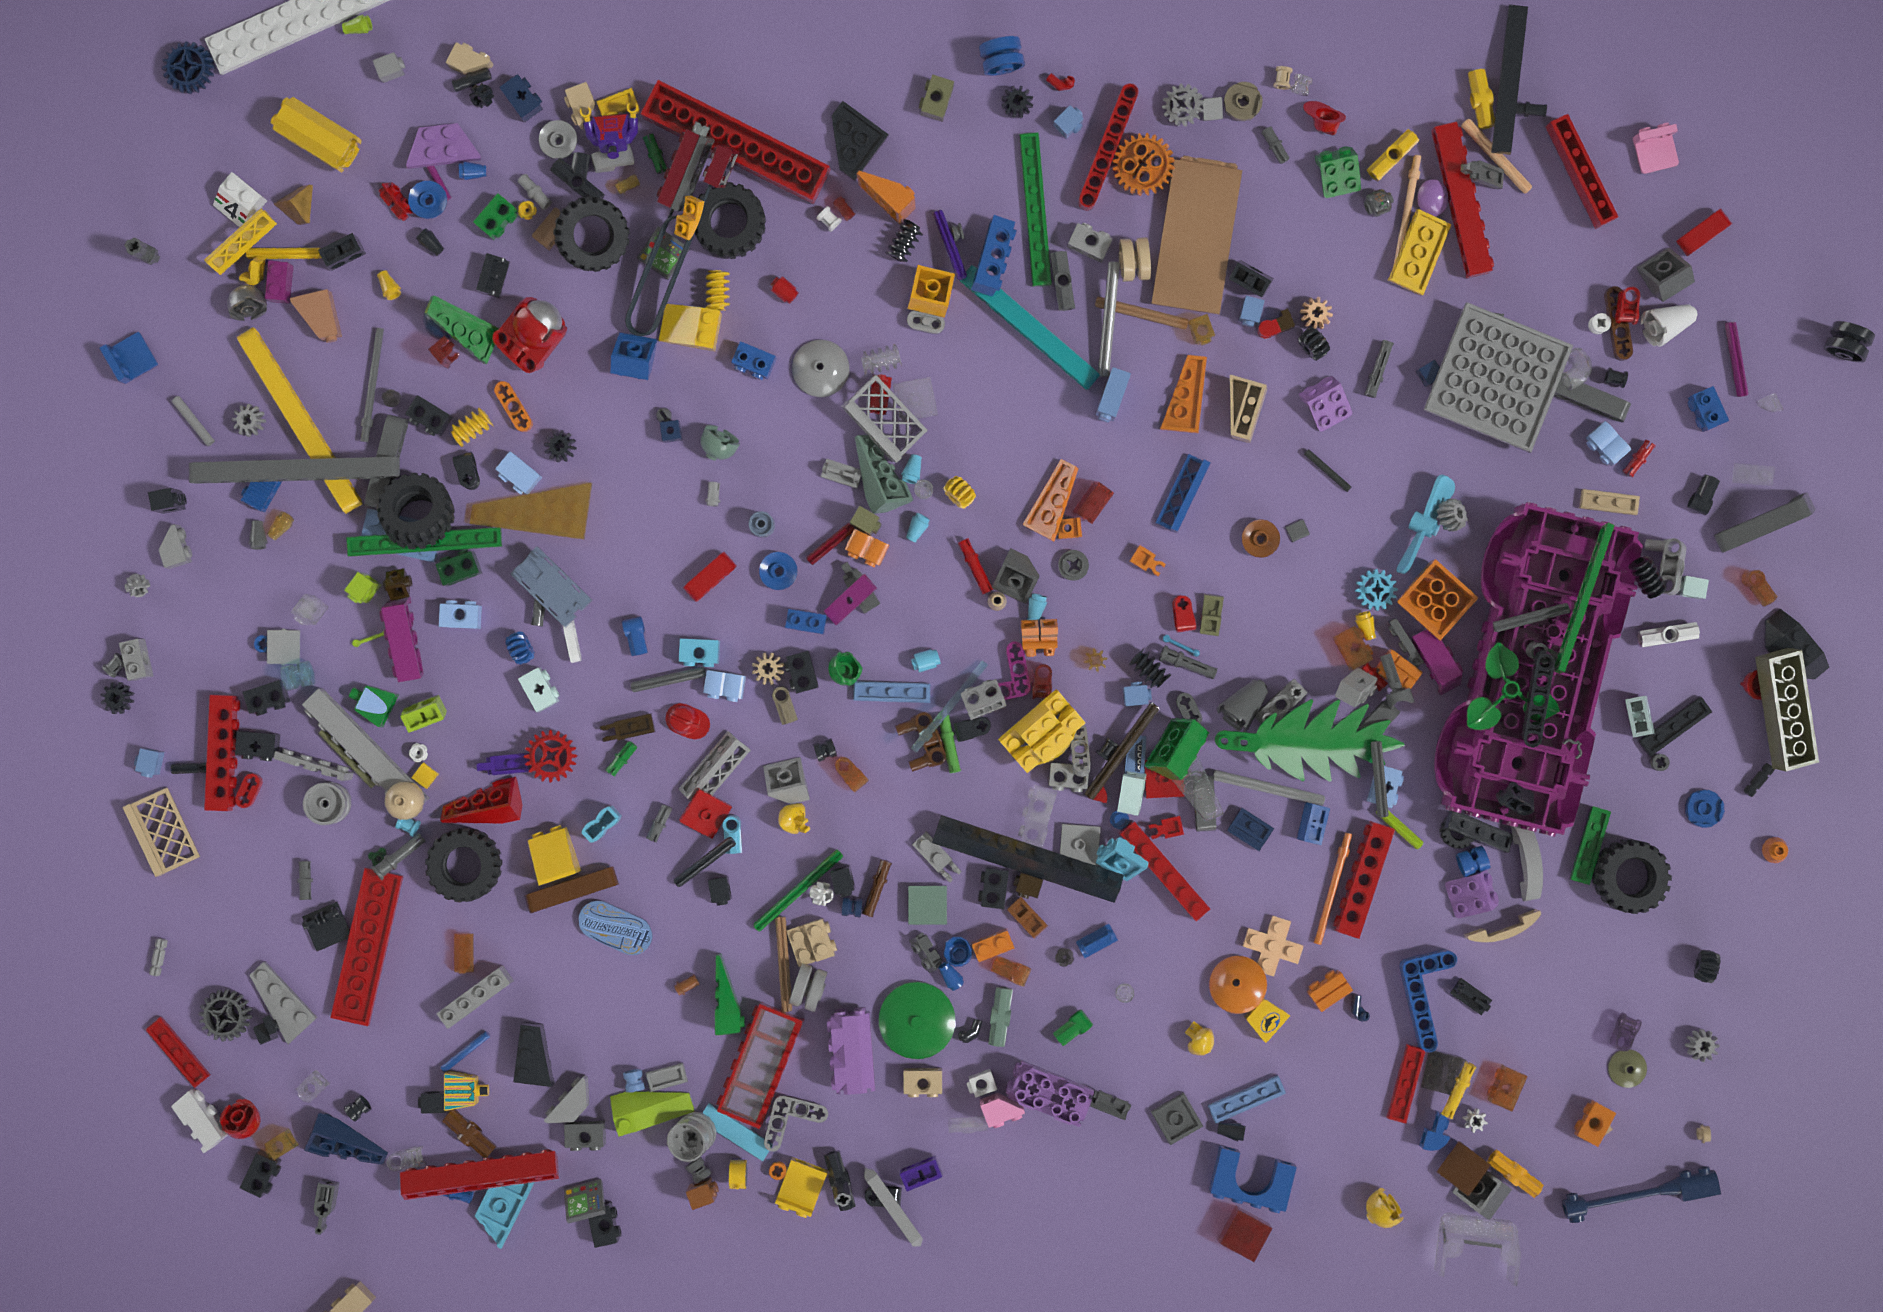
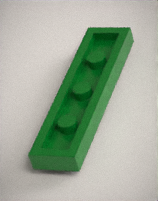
(1590, 845)

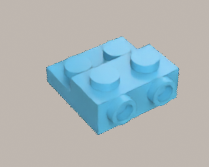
(1119, 857)

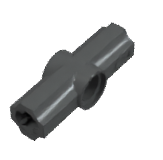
(142, 251)
(1061, 269)

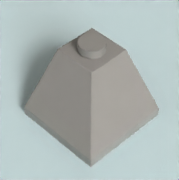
(786, 781)

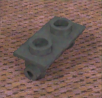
(920, 946)
(1109, 1105)

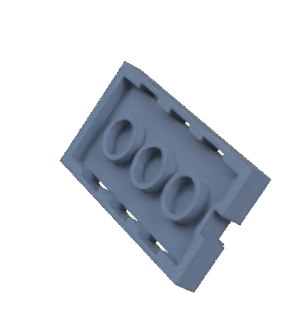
(551, 586)

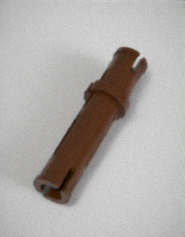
(877, 887)

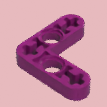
(1011, 685)

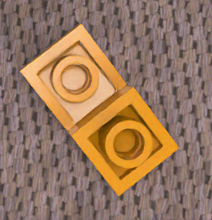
(688, 222)

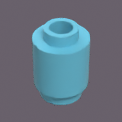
(925, 660)

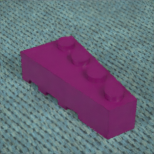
(402, 640)

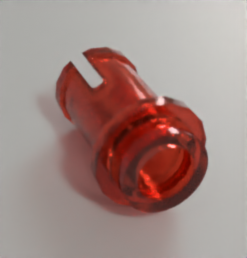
(844, 208)

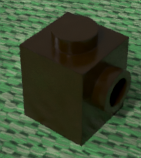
(1027, 885)

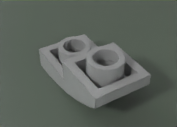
(604, 164)

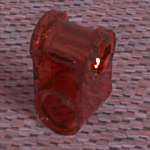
(1042, 684)

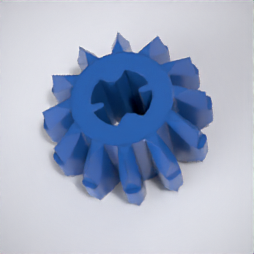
(519, 647)

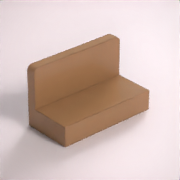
(544, 232)

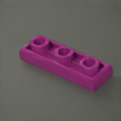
(844, 606)

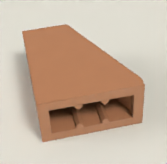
(319, 313)

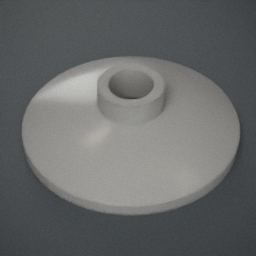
(553, 131)

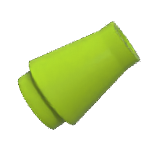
(358, 25)

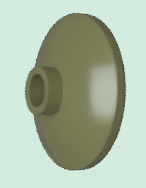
(1618, 1068)

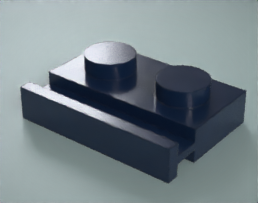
(1250, 829)

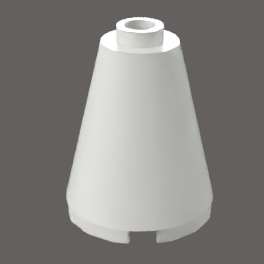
(1666, 323)

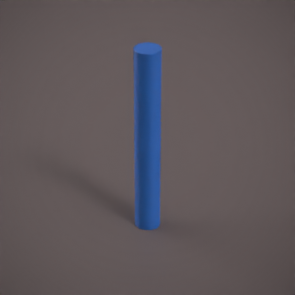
(464, 1052)

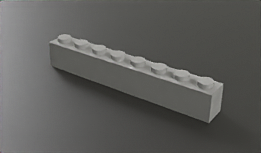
(355, 741)

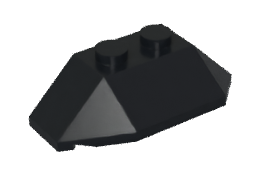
(1786, 632)

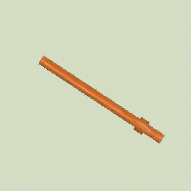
(1343, 852)

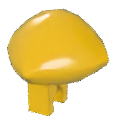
(793, 818)
(1202, 1039)

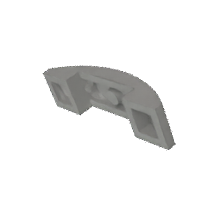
(1531, 863)

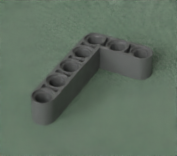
(1768, 522)

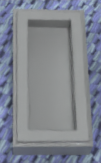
(666, 1077)

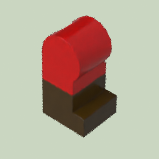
(1271, 328)

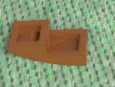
(1027, 917)

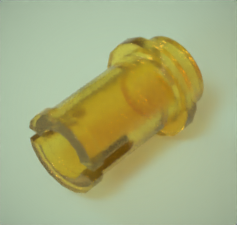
(627, 184)

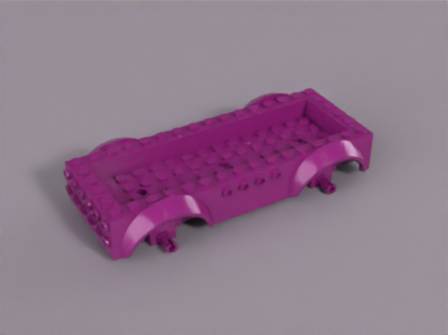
(1516, 579)

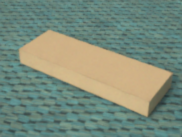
(1609, 502)

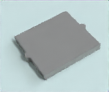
(283, 646)

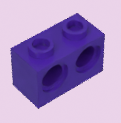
(921, 1173)

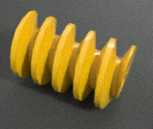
(717, 290)
(471, 426)

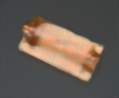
(463, 953)

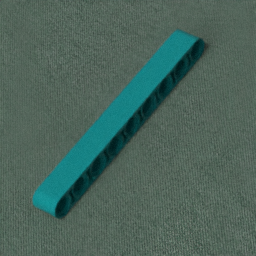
(1036, 333)

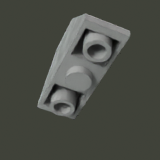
(571, 1103)

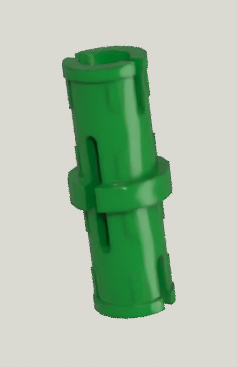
(655, 153)

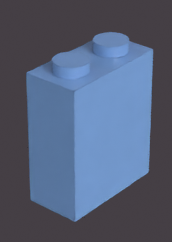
(1112, 395)

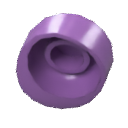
(1432, 197)

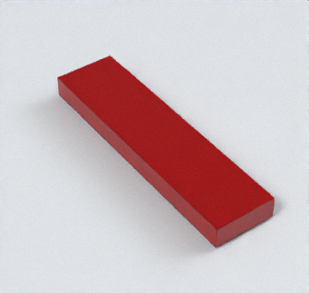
(178, 1052)
(1406, 1083)

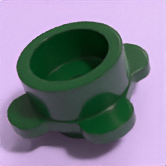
(373, 856)

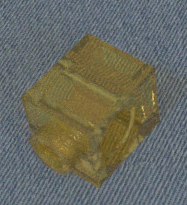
(1203, 321)
(288, 1141)

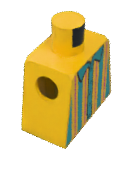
(462, 1090)

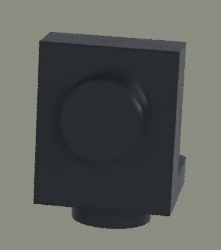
(267, 1030)

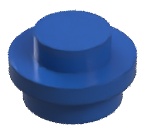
(1119, 820)

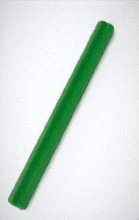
(798, 890)

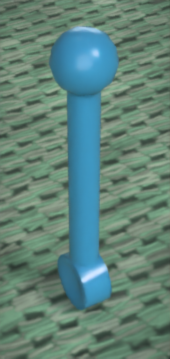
(1166, 638)

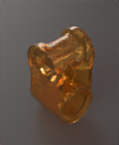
(853, 776)

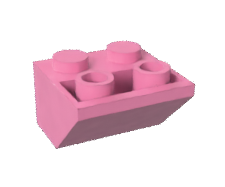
(999, 1109)

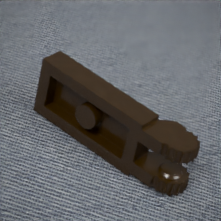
(630, 727)

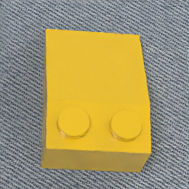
(690, 326)

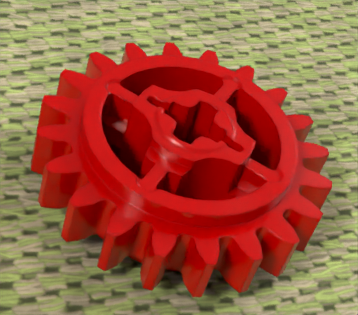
(536, 766)

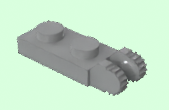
(935, 855)

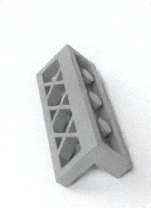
(711, 766)

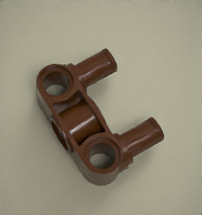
(931, 746)

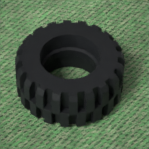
(617, 227)
(747, 238)
(411, 489)
(439, 873)
(1656, 881)

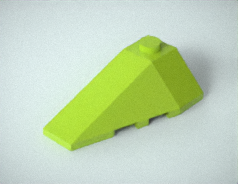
(645, 1109)

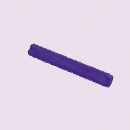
(950, 244)

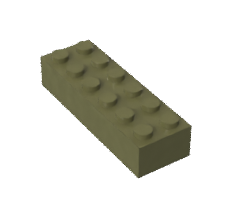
(1787, 709)

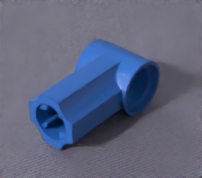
(634, 631)

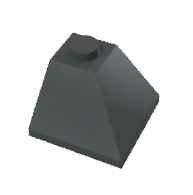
(1016, 576)

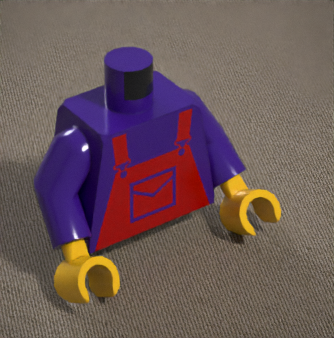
(611, 132)

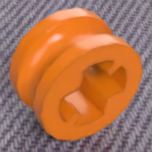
(772, 1168)

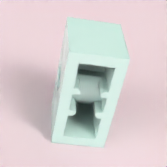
(530, 685)
(1639, 716)

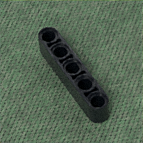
(1538, 689)

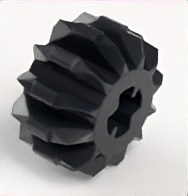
(1017, 109)
(1314, 343)
(563, 451)
(122, 703)
(1707, 966)

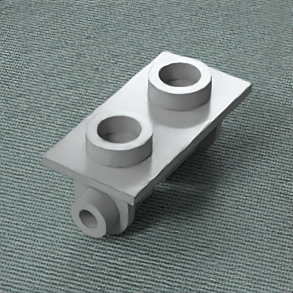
(841, 473)

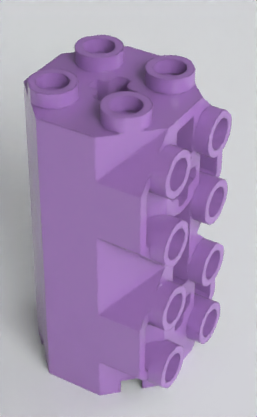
(851, 1051)
(1049, 1093)

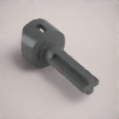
(1397, 693)

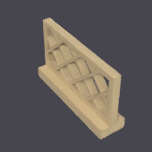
(145, 839)

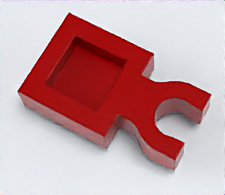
(1170, 828)

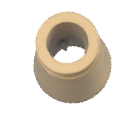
(992, 605)

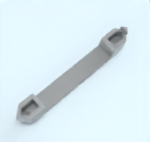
(892, 1207)

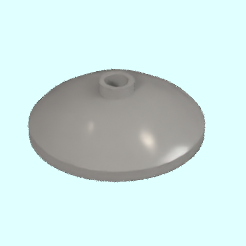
(825, 381)

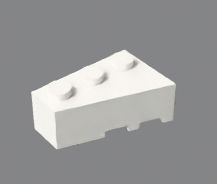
(201, 1118)

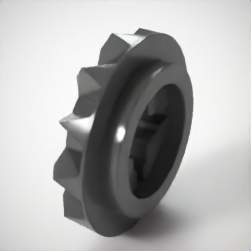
(1073, 555)

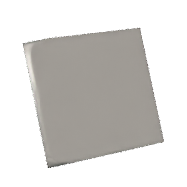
(1212, 109)

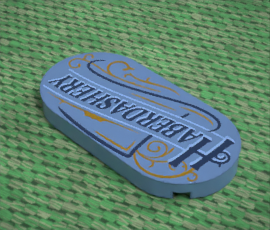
(615, 927)

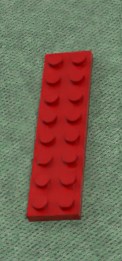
(366, 947)

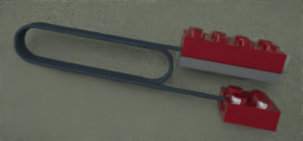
(681, 182)

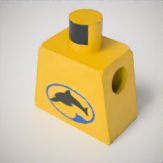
(1266, 1019)

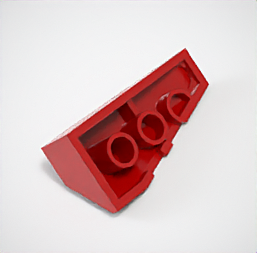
(492, 806)

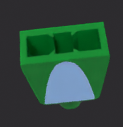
(374, 703)

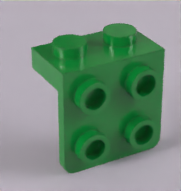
(1339, 171)

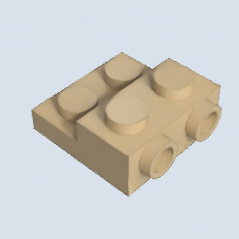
(812, 942)

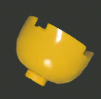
(1383, 1210)

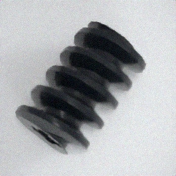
(905, 241)
(1647, 577)
(1149, 669)

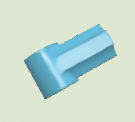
(734, 833)

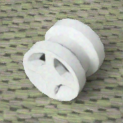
(1596, 326)

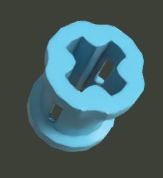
(408, 825)

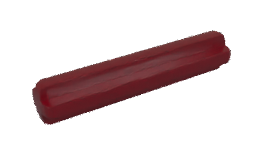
(830, 543)

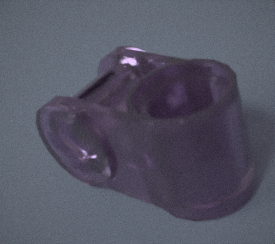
(1626, 1031)

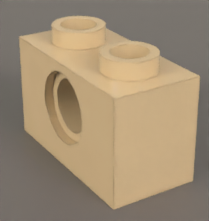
(932, 1075)

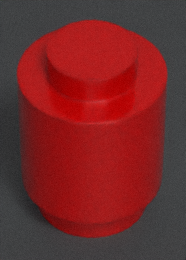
(784, 289)

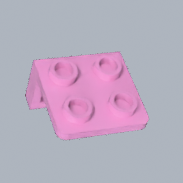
(1656, 148)

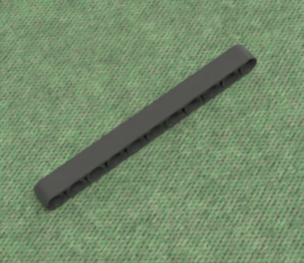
(294, 470)

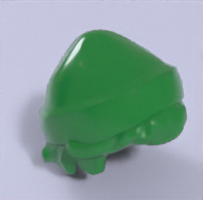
(844, 669)

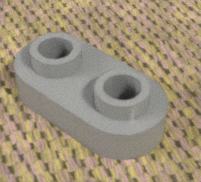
(926, 322)

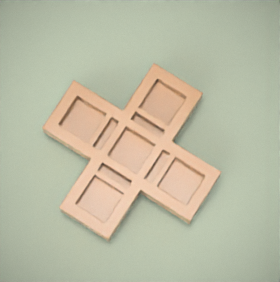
(1273, 945)

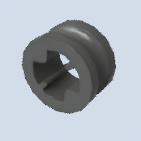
(957, 232)
(1665, 760)

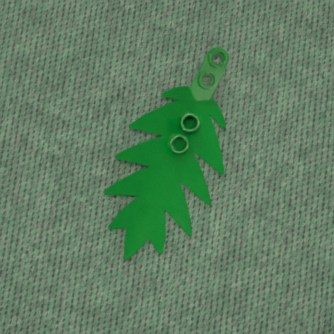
(1290, 741)

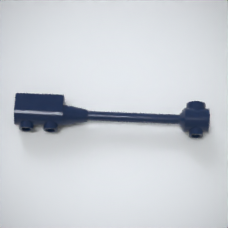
(1686, 1187)

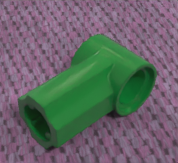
(1077, 1025)

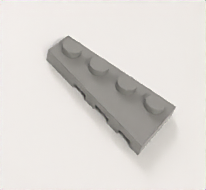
(306, 761)
(282, 1002)

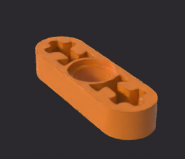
(510, 391)

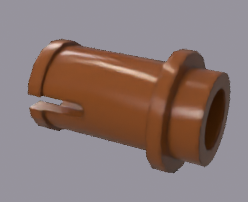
(686, 985)

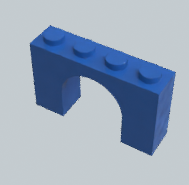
(1273, 1196)

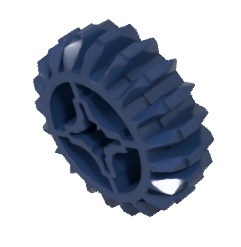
(190, 81)

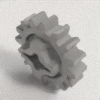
(1178, 111)

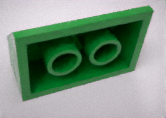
(1177, 748)

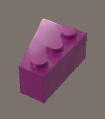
(1438, 661)

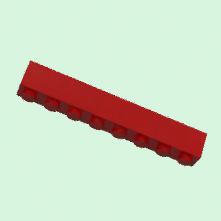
(1462, 200)
(479, 1175)

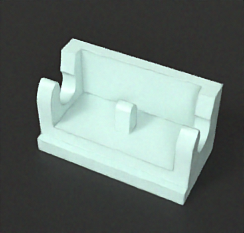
(1131, 793)

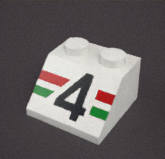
(237, 200)

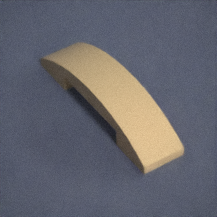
(1526, 920)

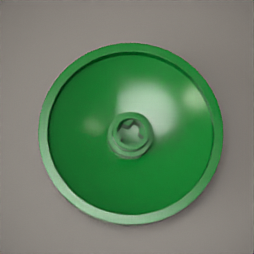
(917, 1020)

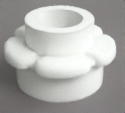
(413, 752)

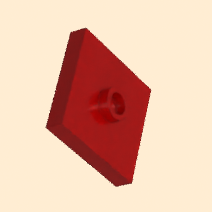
(1160, 786)
(705, 813)

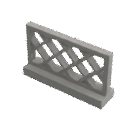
(872, 430)

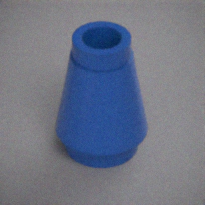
(471, 170)
(951, 976)

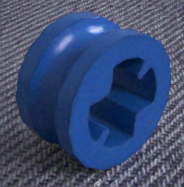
(256, 644)

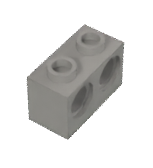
(985, 703)
(1068, 772)

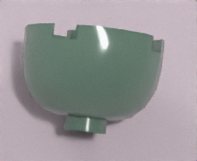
(718, 444)

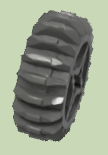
(217, 1029)

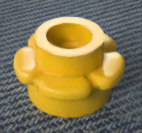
(522, 210)

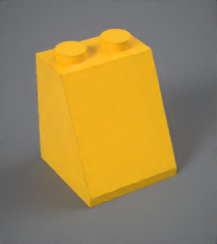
(553, 855)

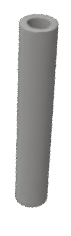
(193, 421)

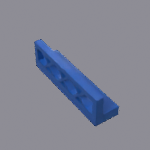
(1191, 492)

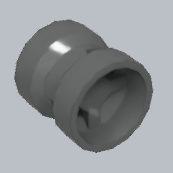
(699, 1174)

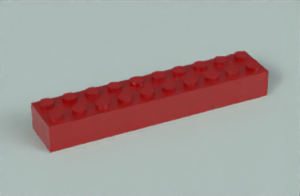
(757, 151)

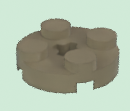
(1252, 96)

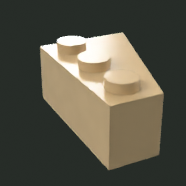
(1245, 404)

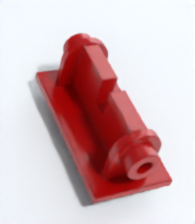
(391, 193)
(875, 389)

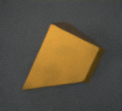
(297, 204)

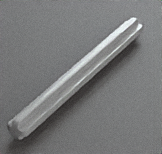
(1108, 318)
(1268, 787)

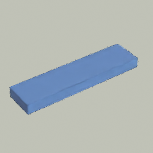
(891, 692)
(1246, 1099)

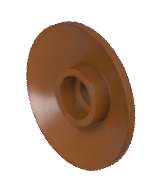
(1270, 536)

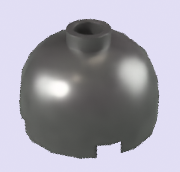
(246, 302)

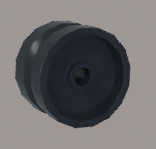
(1849, 341)

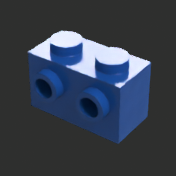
(753, 360)
(1707, 409)

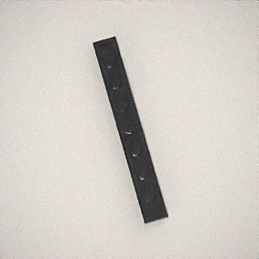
(1509, 79)

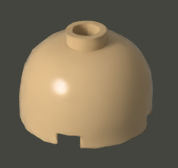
(404, 800)

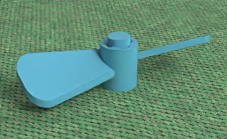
(1426, 523)

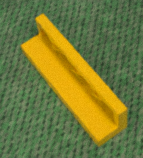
(240, 241)

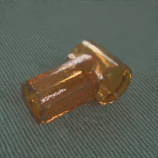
(1760, 588)
(1013, 971)

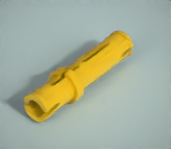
(1460, 1086)

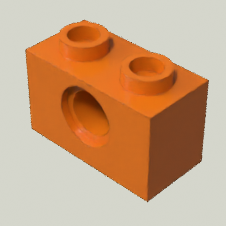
(1594, 1134)

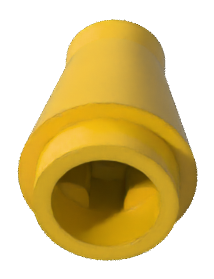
(389, 287)
(1365, 622)

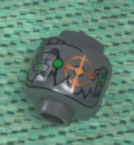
(1378, 202)

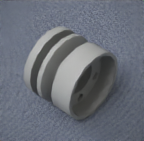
(685, 1143)

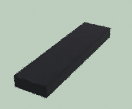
(1675, 726)
(1479, 831)

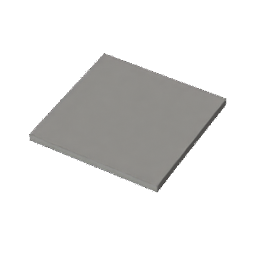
(1498, 377)

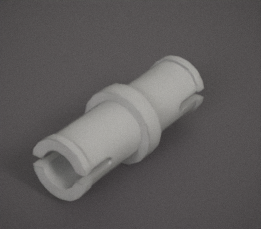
(534, 192)

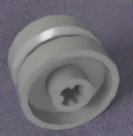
(316, 800)
(808, 987)

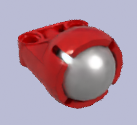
(531, 333)

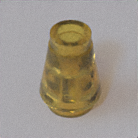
(280, 525)

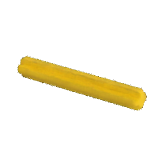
(284, 253)

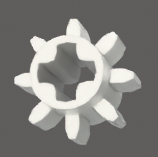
(821, 893)
(1469, 1119)

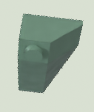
(881, 484)

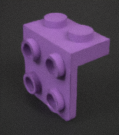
(1326, 403)
(1472, 894)

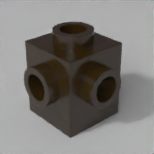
(397, 584)

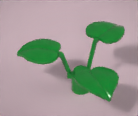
(1502, 663)

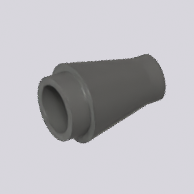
(257, 536)

